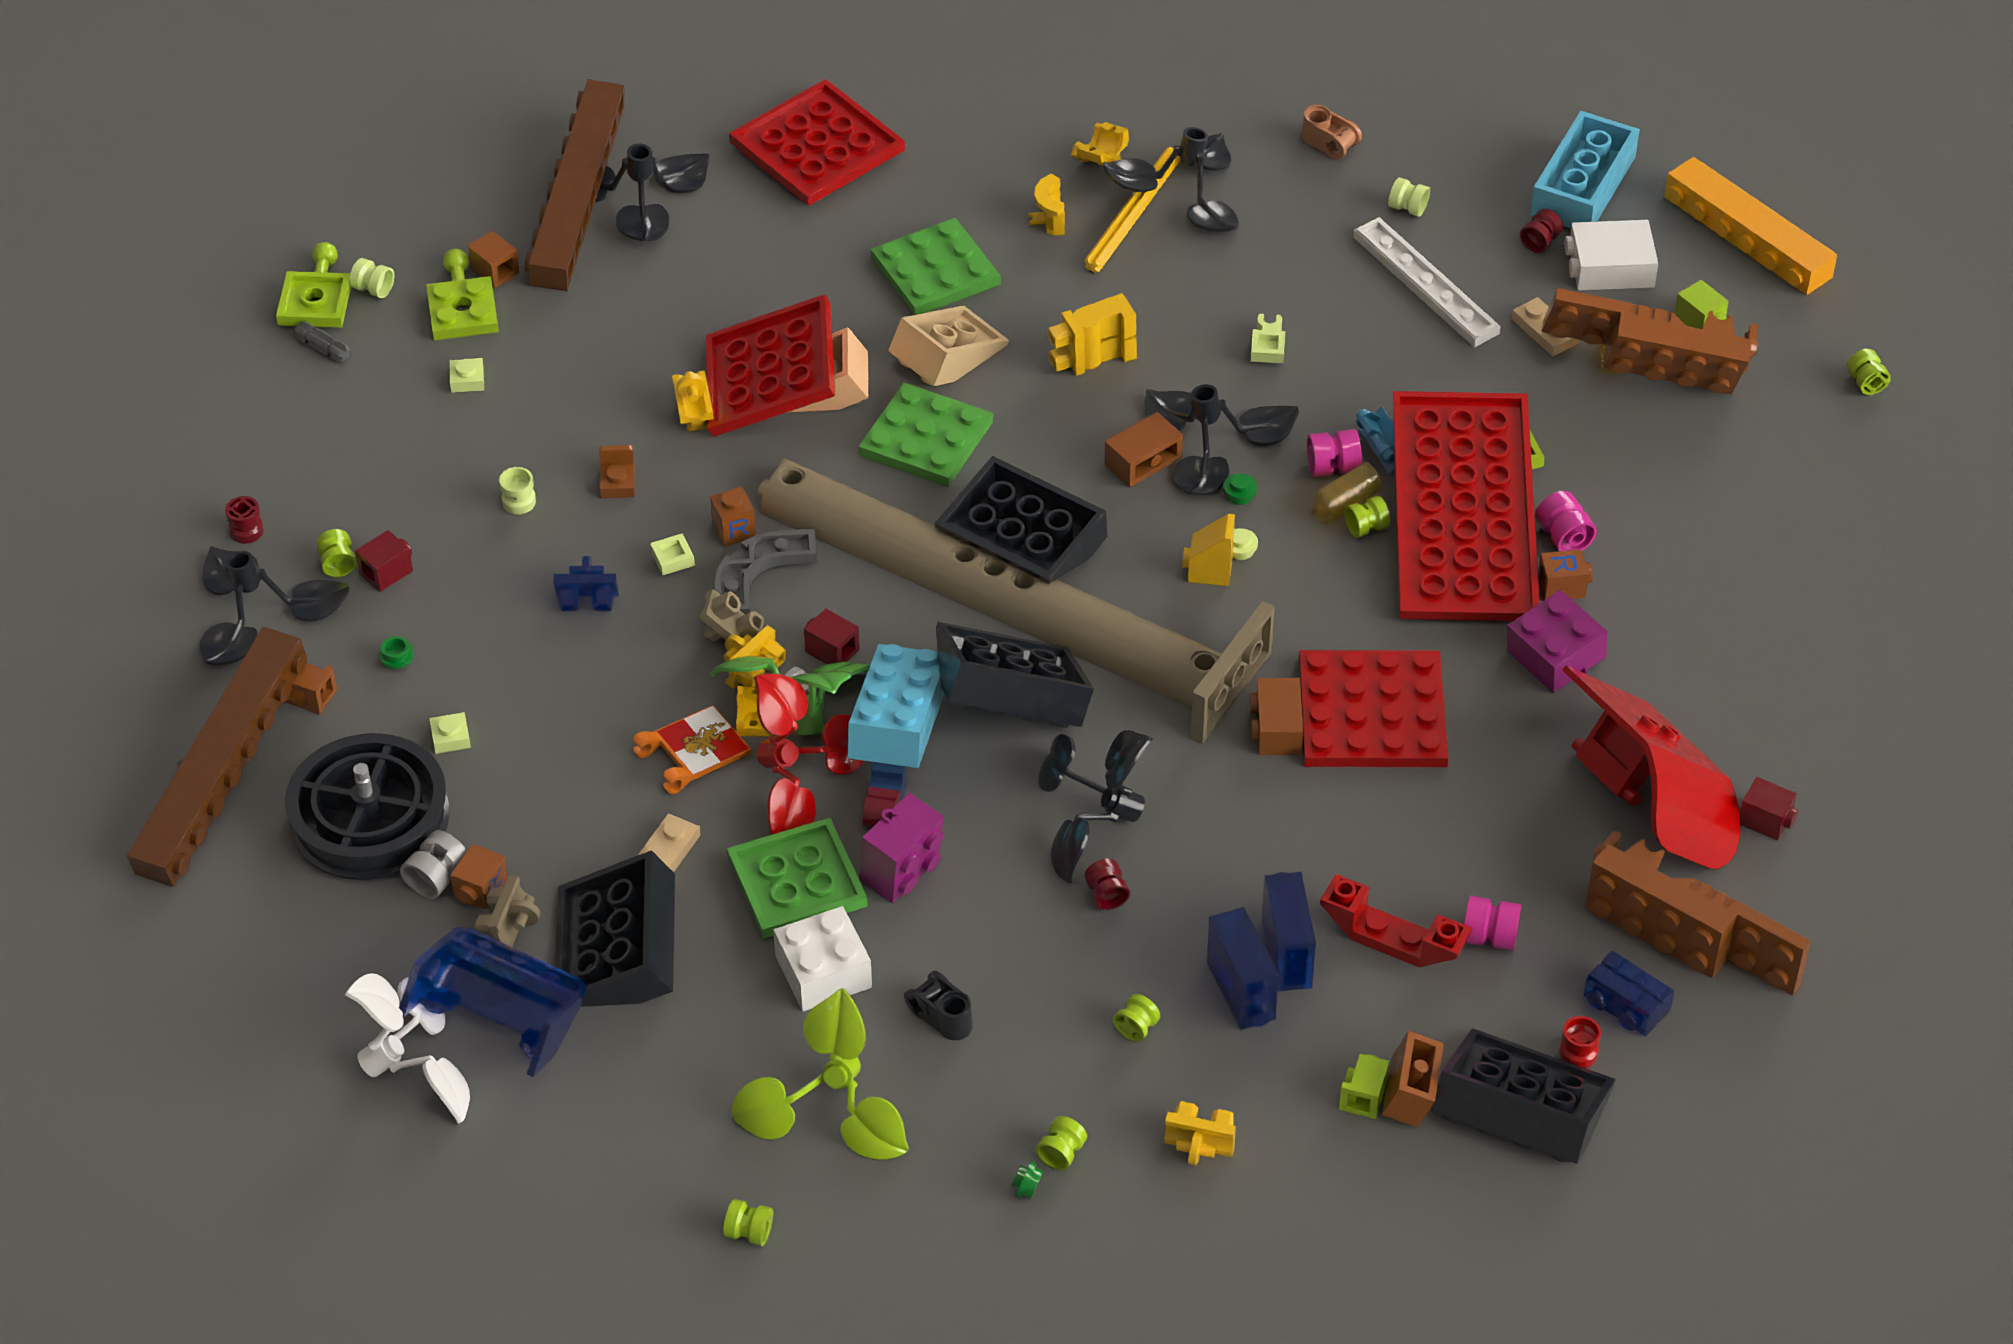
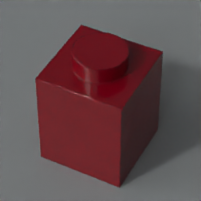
(384, 560)
(831, 638)
(1768, 808)

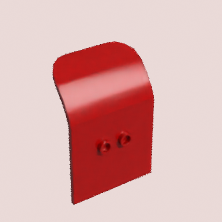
(1691, 797)

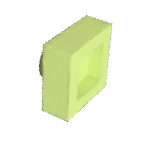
(466, 375)
(672, 554)
(450, 732)

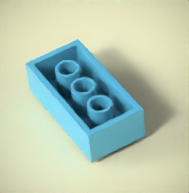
(1586, 169)
(896, 707)

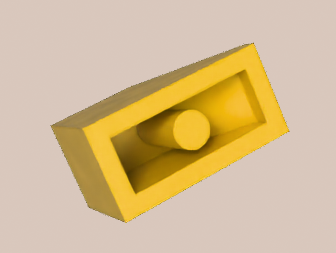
(1211, 553)

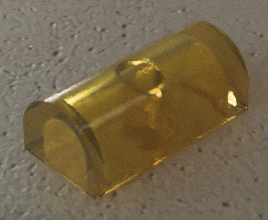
(1349, 489)

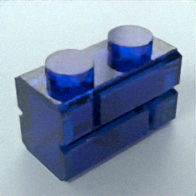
(1628, 993)

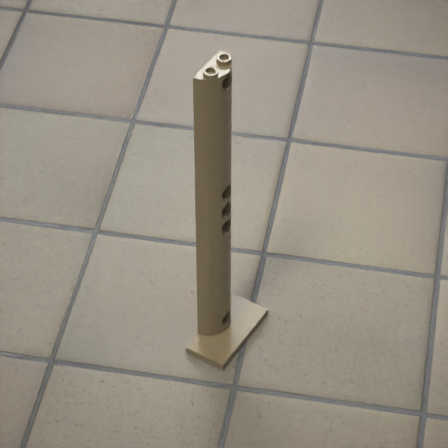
(1050, 612)

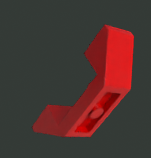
(1348, 906)

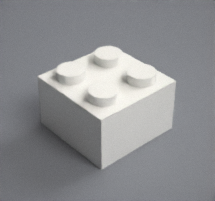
(822, 957)

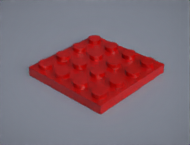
(817, 142)
(770, 365)
(1372, 708)

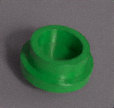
(1240, 488)
(395, 652)
(1026, 1180)

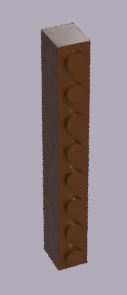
(575, 186)
(217, 757)

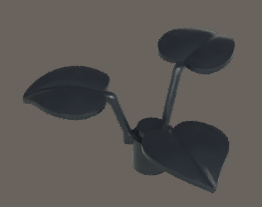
(1194, 150)
(679, 172)
(1204, 474)
(240, 572)
(1116, 798)

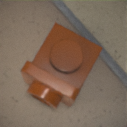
(617, 471)

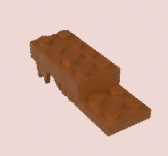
(1654, 340)
(1690, 917)

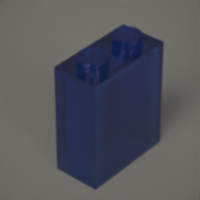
(1288, 930)
(1242, 968)

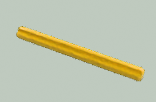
(1126, 218)

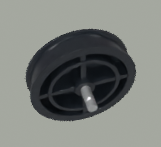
(365, 805)

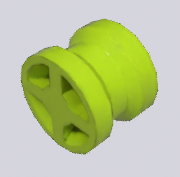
(1136, 1017)

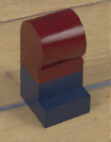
(884, 791)

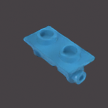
(1378, 432)

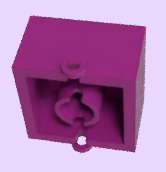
(1556, 636)
(901, 848)

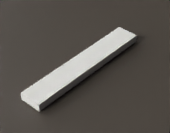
(1427, 282)

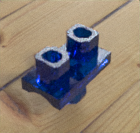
(586, 581)

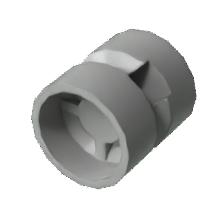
(430, 868)

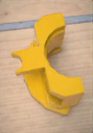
(1104, 146)
(1048, 199)
(747, 716)

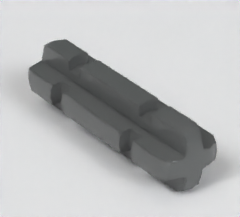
(322, 342)

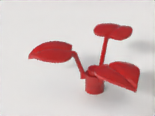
(779, 706)

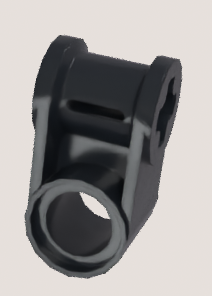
(941, 1006)

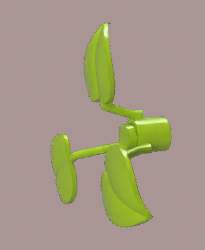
(838, 1029)

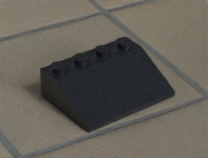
(1025, 521)
(1011, 676)
(619, 931)
(1522, 1095)

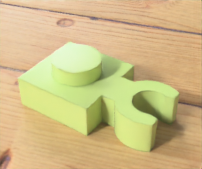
(1268, 341)

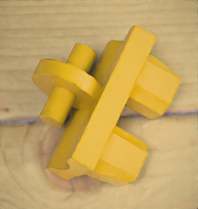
(693, 400)
(761, 645)
(1200, 1135)

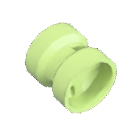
(1409, 196)
(372, 278)
(517, 490)

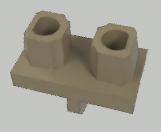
(724, 617)
(511, 912)

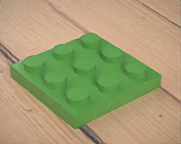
(935, 266)
(926, 434)
(796, 875)

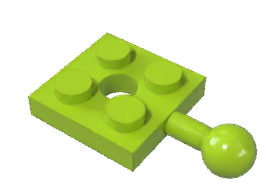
(303, 286)
(447, 296)

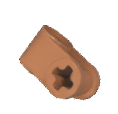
(1326, 131)

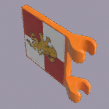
(695, 744)

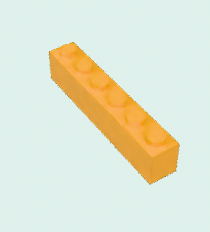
(1750, 225)

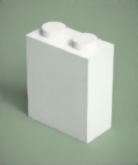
(1612, 255)

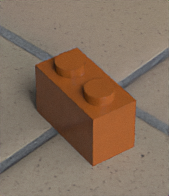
(1143, 449)
(1278, 716)
(1413, 1079)

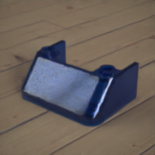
(499, 985)

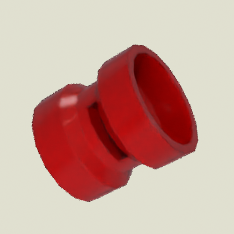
(1580, 1041)

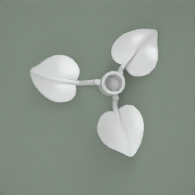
(385, 1051)

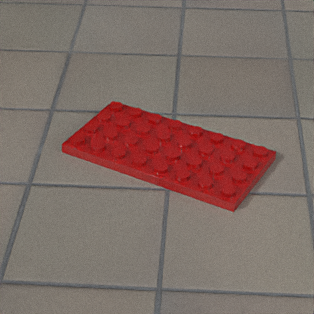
(1464, 506)

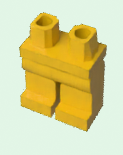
(1094, 335)

